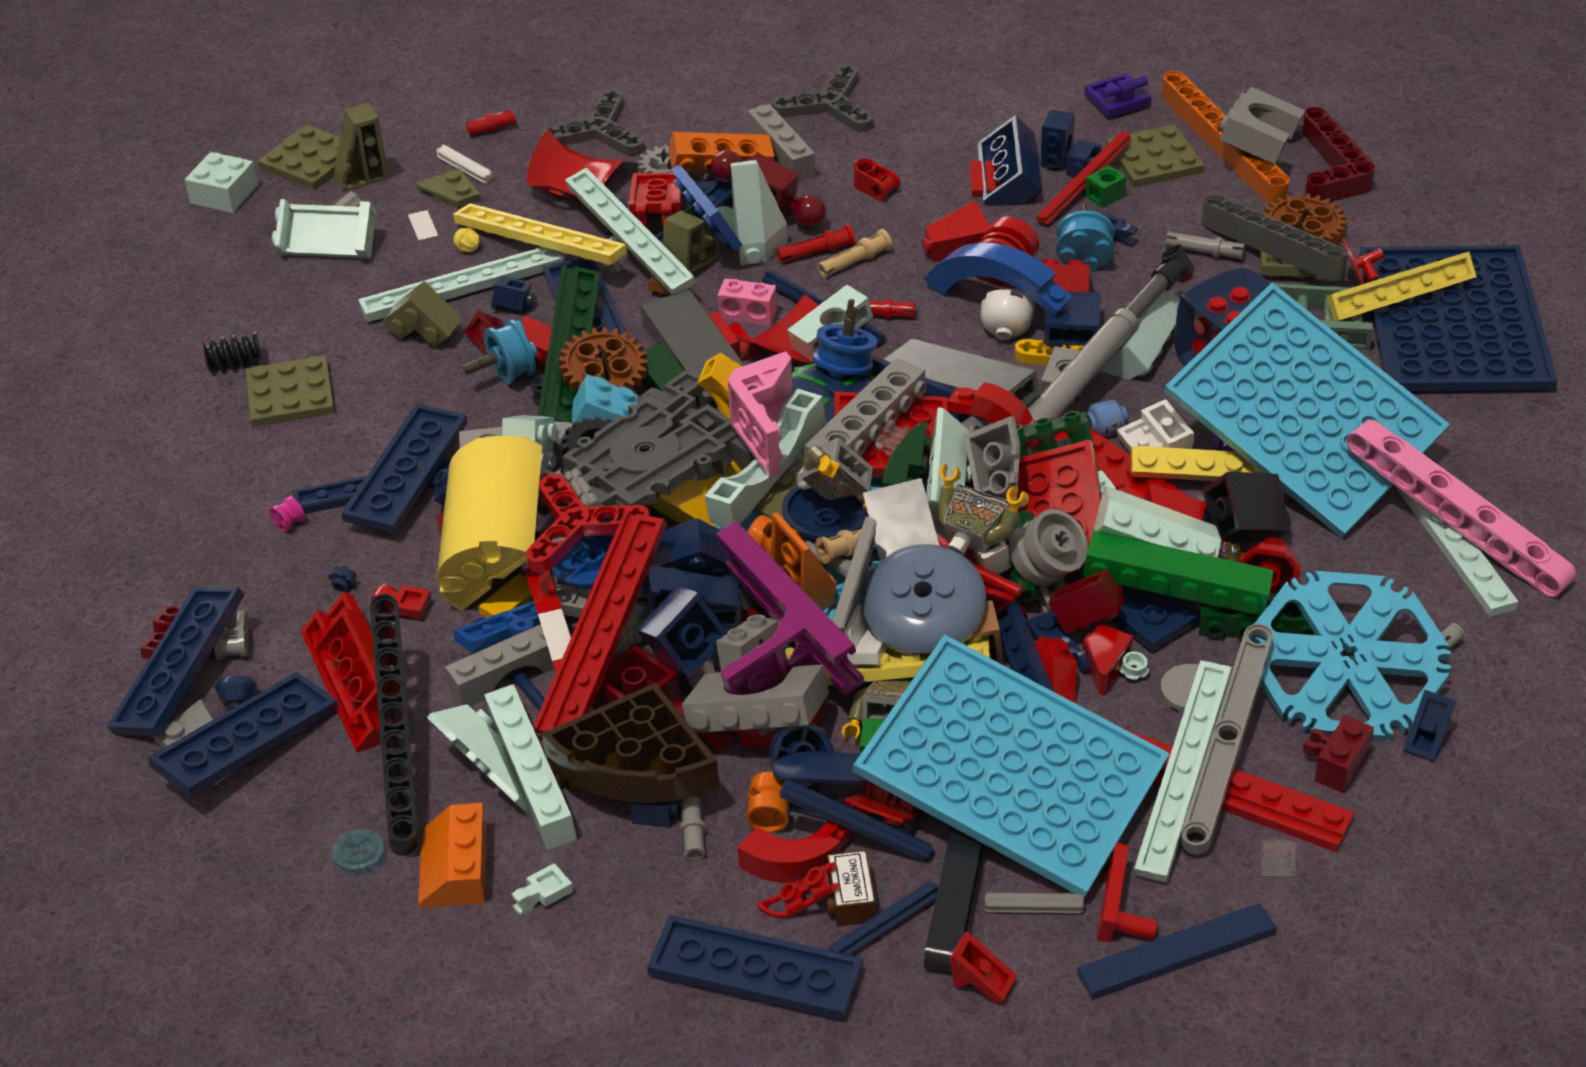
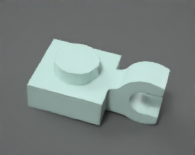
(543, 886)

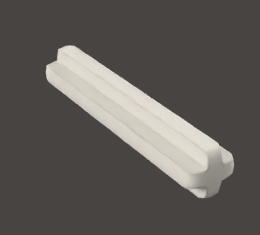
(465, 164)

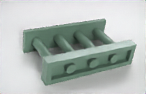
(1314, 297)

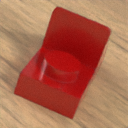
(977, 965)

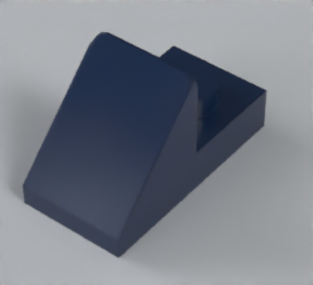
(1430, 725)

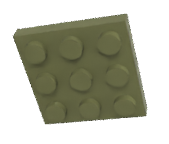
(1158, 156)
(304, 157)
(289, 391)

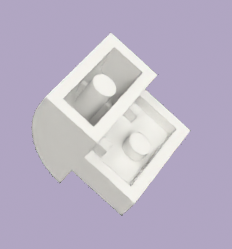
(1157, 428)

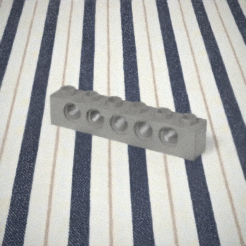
(874, 407)

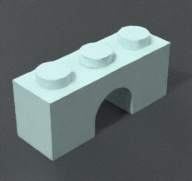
(830, 312)

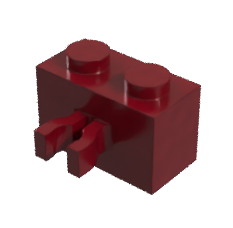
(1086, 601)
(1341, 753)

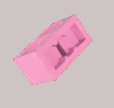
(747, 302)

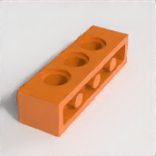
(696, 150)

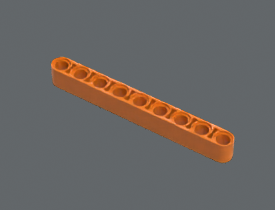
(1205, 120)

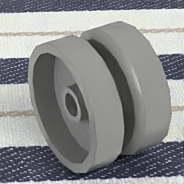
(1048, 547)

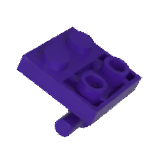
(1118, 94)

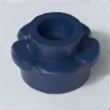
(342, 578)

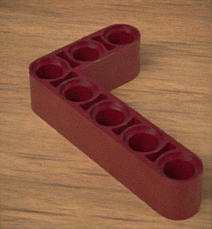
(1350, 168)

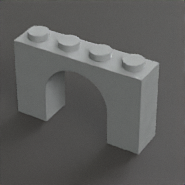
(1260, 124)
(787, 704)

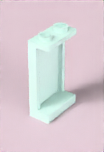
(324, 230)

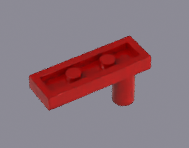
(1110, 917)

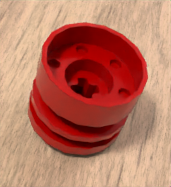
(1011, 233)

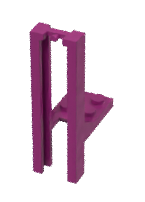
(799, 620)

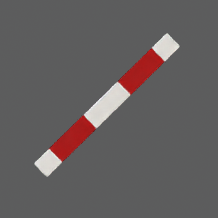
(549, 613)

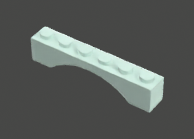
(737, 495)
(531, 766)

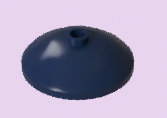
(819, 516)

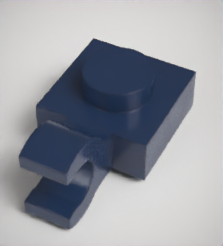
(1123, 231)

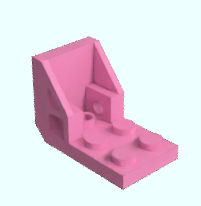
(755, 405)

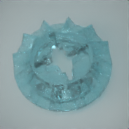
(355, 841)

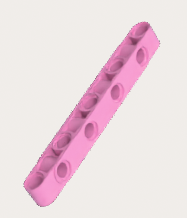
(1461, 508)

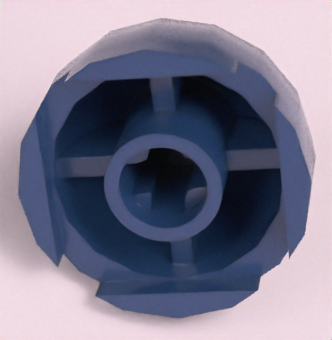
(798, 739)

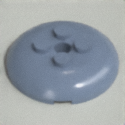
(918, 623)

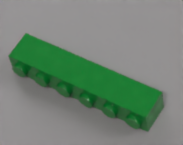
(1179, 573)

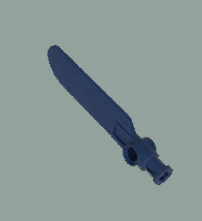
(819, 767)

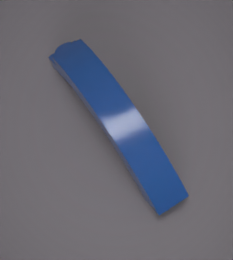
(1002, 264)

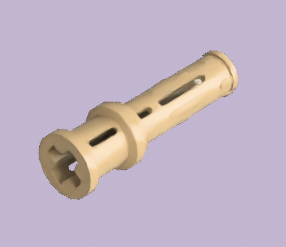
(864, 249)
(841, 544)

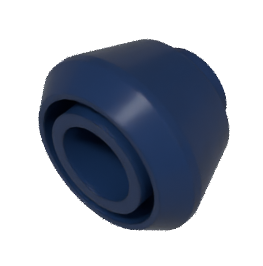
(235, 690)

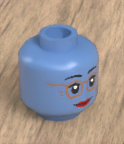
(1107, 417)

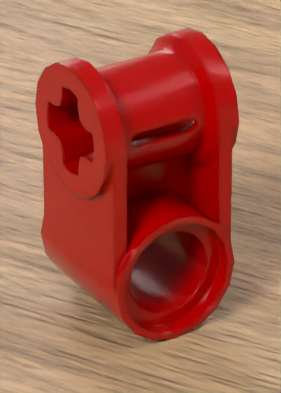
(874, 179)

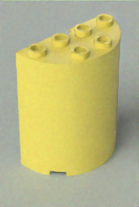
(487, 515)

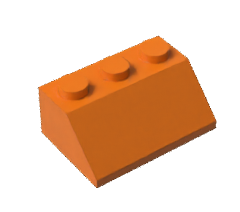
(454, 857)

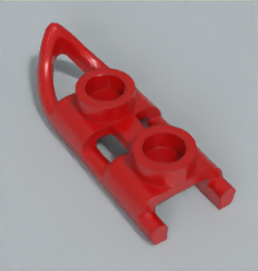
(792, 893)

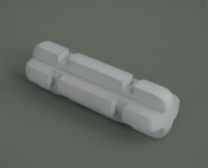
(581, 488)

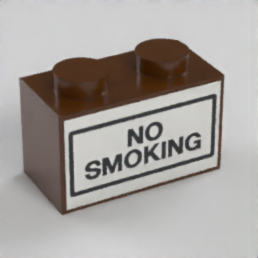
(856, 898)

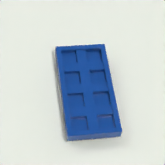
(705, 208)

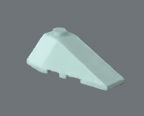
(756, 214)
(482, 746)

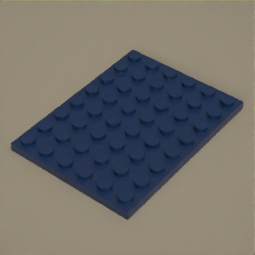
(1464, 334)

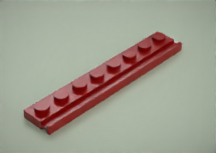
(602, 621)
(1279, 807)

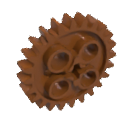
(1323, 219)
(622, 359)

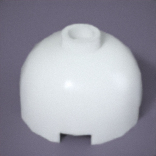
(1006, 314)

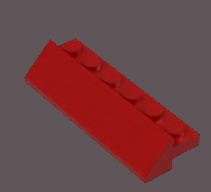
(345, 659)

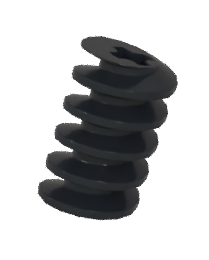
(232, 351)

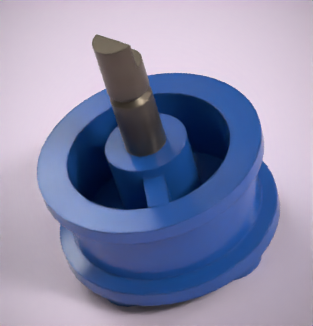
(844, 347)

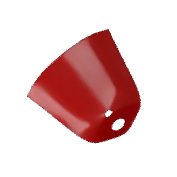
(777, 338)

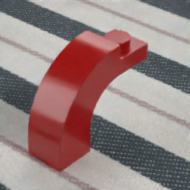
(992, 404)
(786, 859)

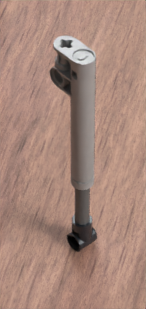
(1110, 337)

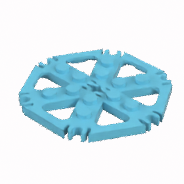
(1333, 671)

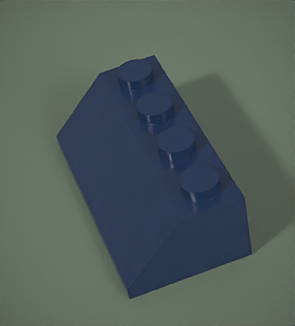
(1015, 163)

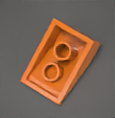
(800, 563)

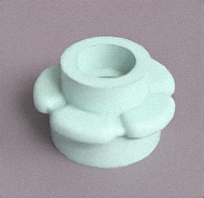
(1134, 666)

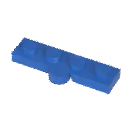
(497, 627)

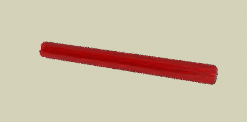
(1078, 184)

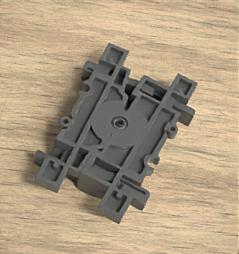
(655, 447)

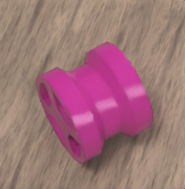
(287, 514)

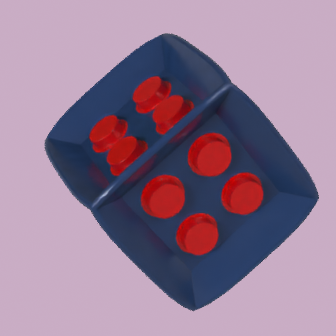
(1211, 307)

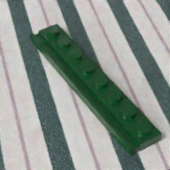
(571, 316)

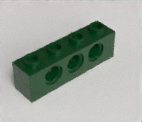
(1045, 429)
(1224, 622)

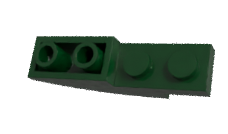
(907, 458)

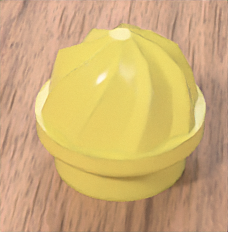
(466, 240)

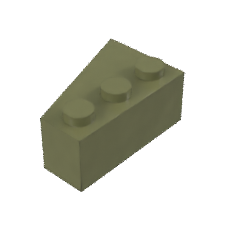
(360, 150)

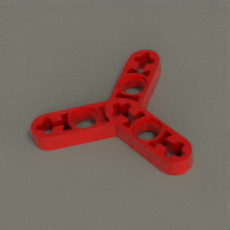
(572, 523)

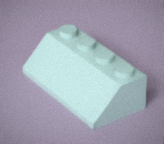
(1146, 342)
(950, 449)
(1148, 522)

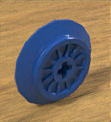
(583, 561)

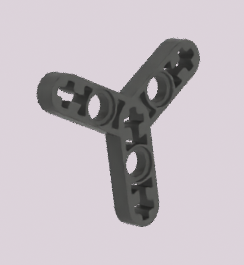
(830, 100)
(601, 127)

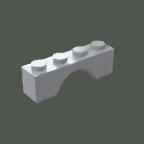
(788, 145)
(481, 671)

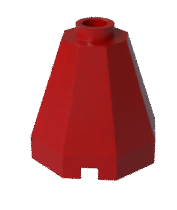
(1277, 556)

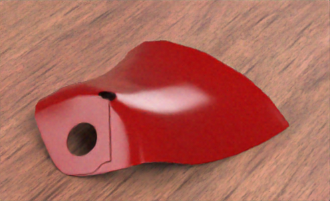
(555, 163)

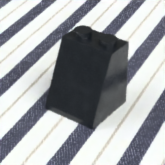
(1247, 506)

